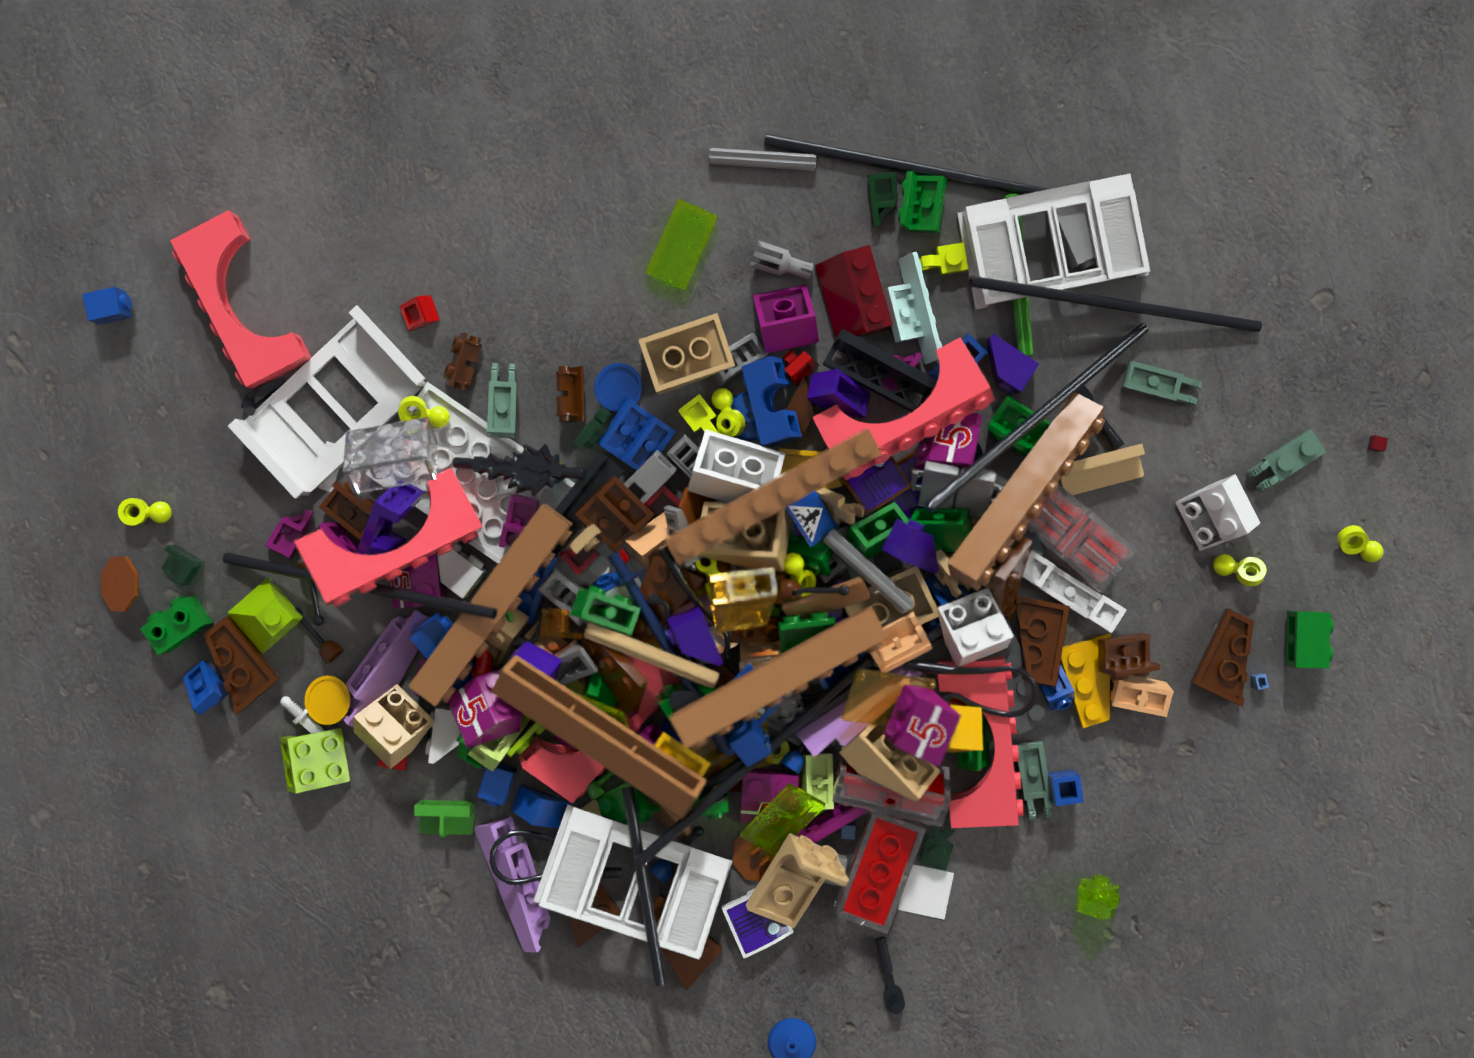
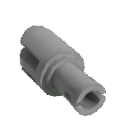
(785, 263)

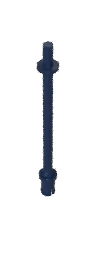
(627, 579)

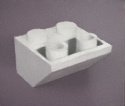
(1218, 513)
(973, 627)

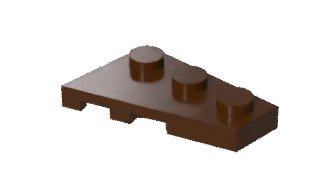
(241, 665)

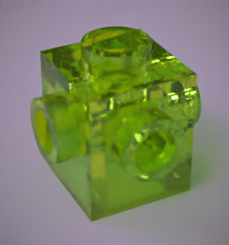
(1098, 897)

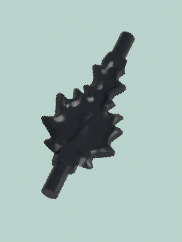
(528, 470)

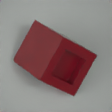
(661, 499)
(581, 561)

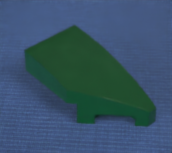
(882, 195)

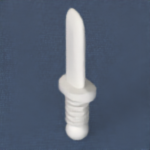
(301, 716)

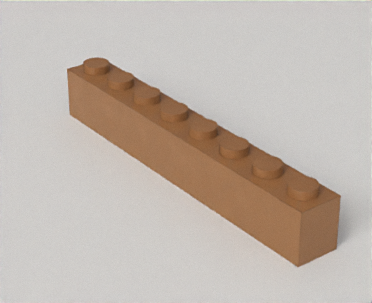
(1026, 491)
(773, 496)
(500, 591)
(778, 677)
(598, 735)

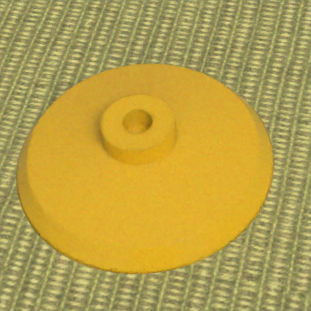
(327, 700)

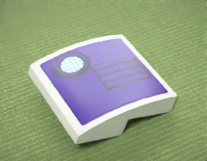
(752, 930)

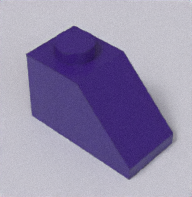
(1008, 365)
(835, 388)
(912, 545)
(693, 636)

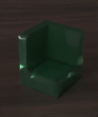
(181, 565)

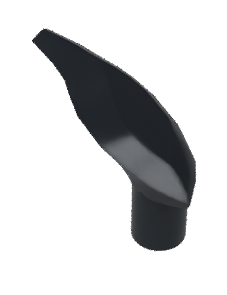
(259, 394)

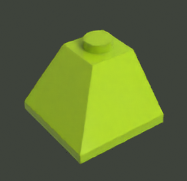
(265, 615)

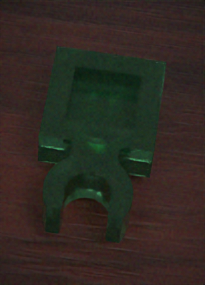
(589, 435)
(936, 849)

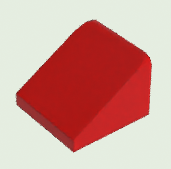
(419, 312)

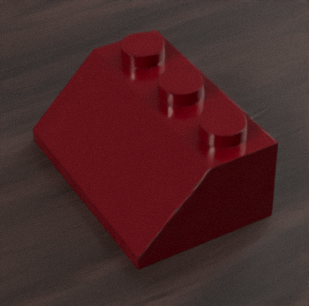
(854, 293)

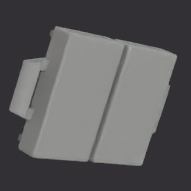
(974, 495)

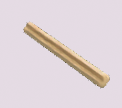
(651, 655)

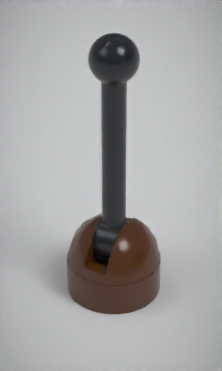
(792, 590)
(318, 619)
(329, 649)

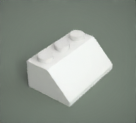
(732, 467)

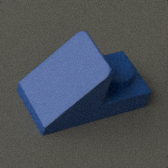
(204, 687)

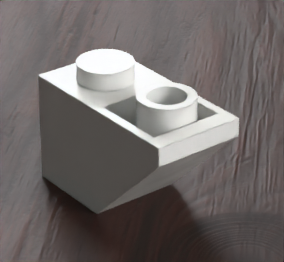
(460, 571)
(443, 734)

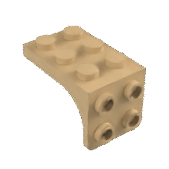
(795, 879)

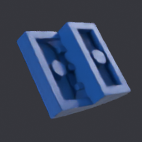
(635, 435)

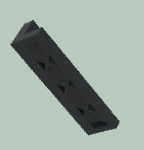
(880, 362)
(596, 476)

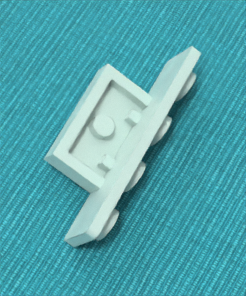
(912, 310)

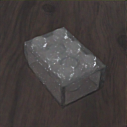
(390, 455)

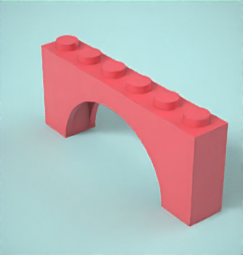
(206, 258)
(957, 394)
(345, 573)
(569, 769)
(994, 797)

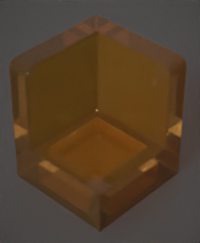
(557, 624)

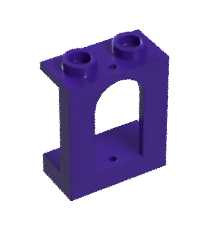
(392, 507)

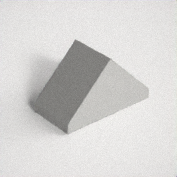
(574, 663)

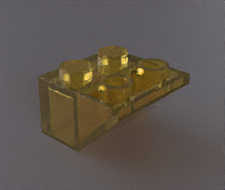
(742, 598)

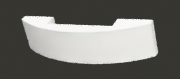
(1072, 592)

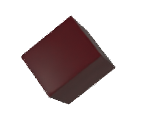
(1377, 443)

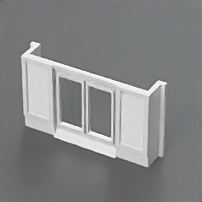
(997, 249)
(289, 444)
(578, 864)

